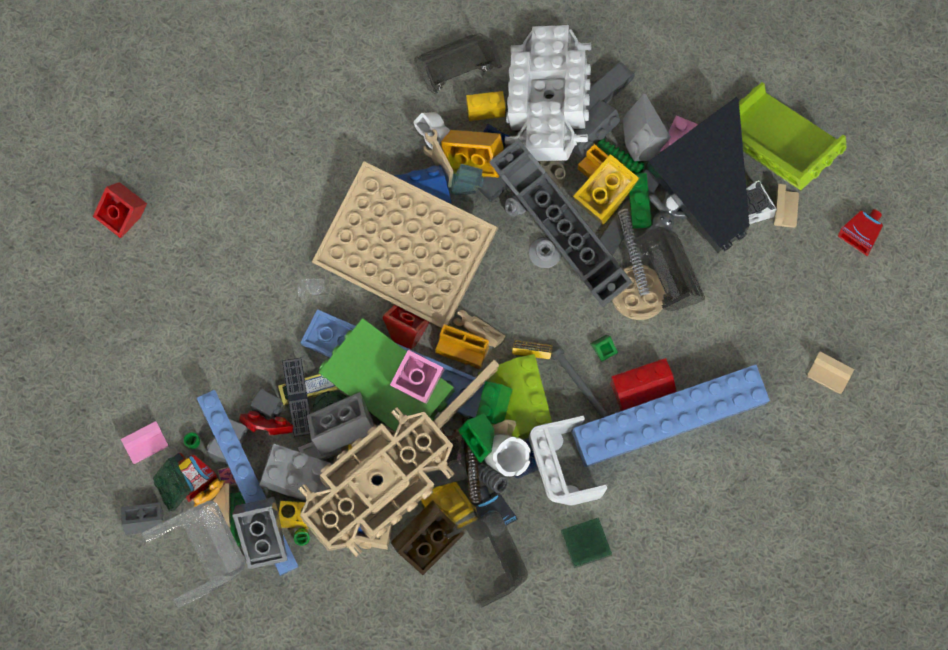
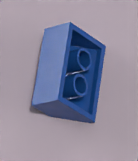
(429, 180)

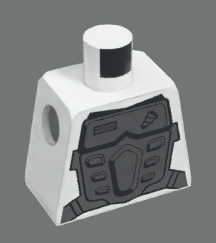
(759, 203)

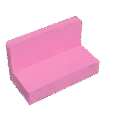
(144, 442)

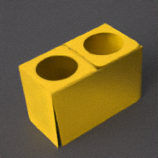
(291, 522)

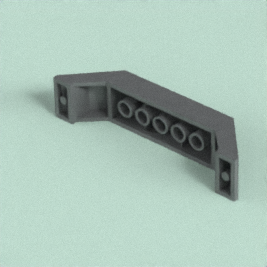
(561, 222)

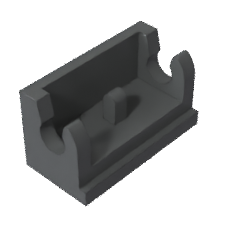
(141, 517)

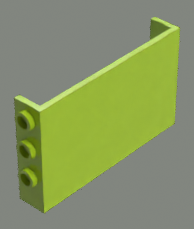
(785, 139)

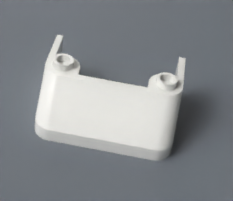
(544, 442)

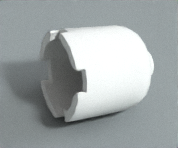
(508, 455)

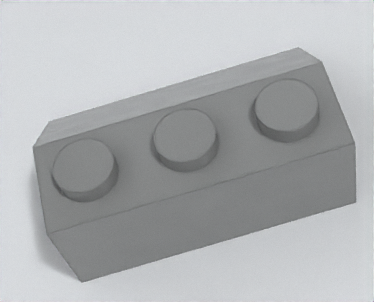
(339, 424)

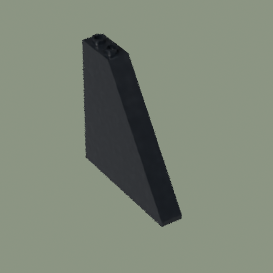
(708, 176)

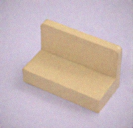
(786, 207)
(830, 372)

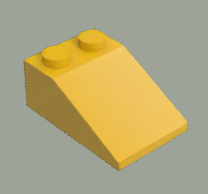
(606, 189)

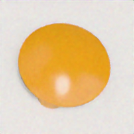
(214, 489)

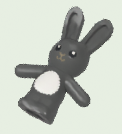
(667, 212)

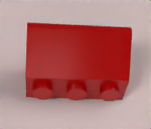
(643, 384)

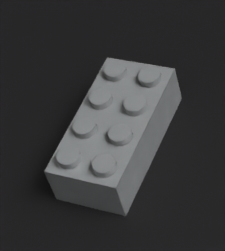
(289, 470)

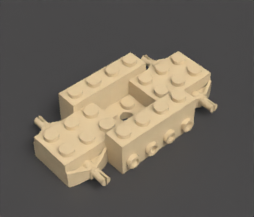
(352, 497)

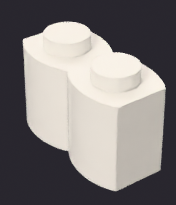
(427, 122)

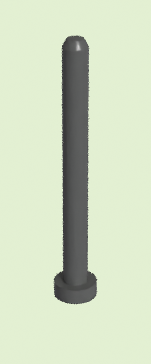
(558, 354)

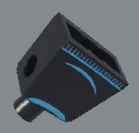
(493, 502)

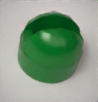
(189, 440)
(303, 537)

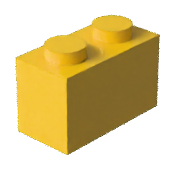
(485, 106)

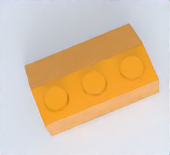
(472, 149)

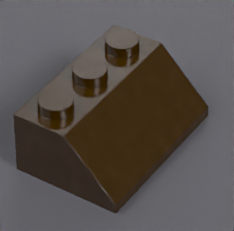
(423, 539)

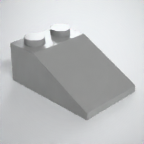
(644, 130)

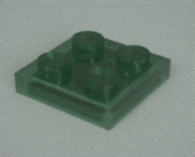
(171, 484)
(586, 542)

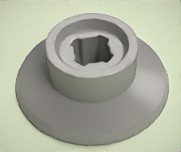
(544, 260)

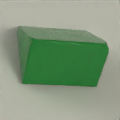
(604, 347)

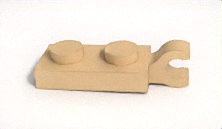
(479, 328)

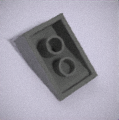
(260, 533)

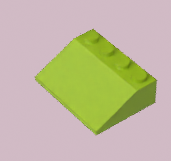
(528, 400)

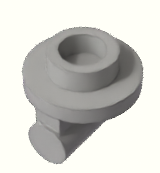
(514, 207)

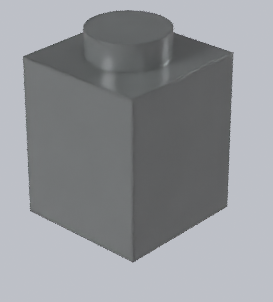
(267, 405)

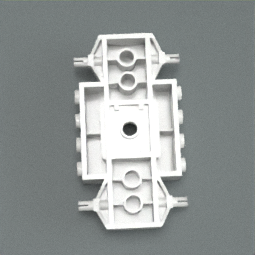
(544, 65)

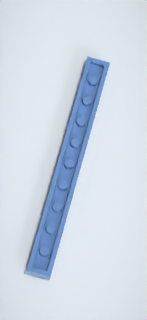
(237, 461)

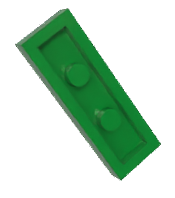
(640, 203)

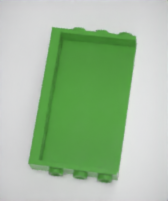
(368, 365)

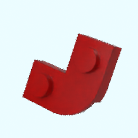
(276, 426)

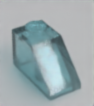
(466, 180)

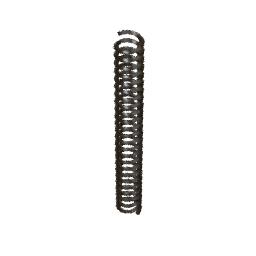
(471, 474)

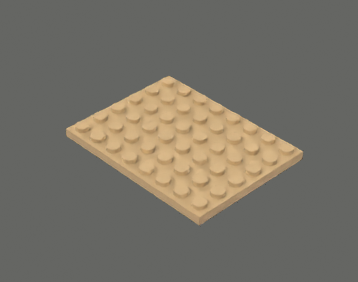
(405, 245)

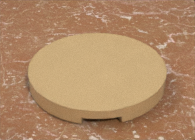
(644, 306)

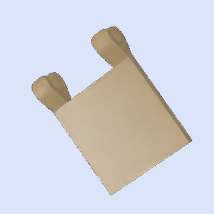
(439, 157)

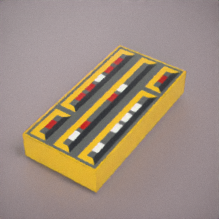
(528, 348)

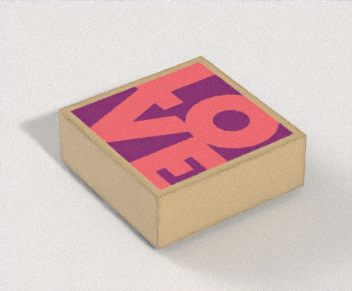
(226, 475)

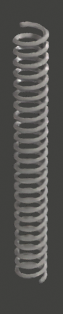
(634, 252)

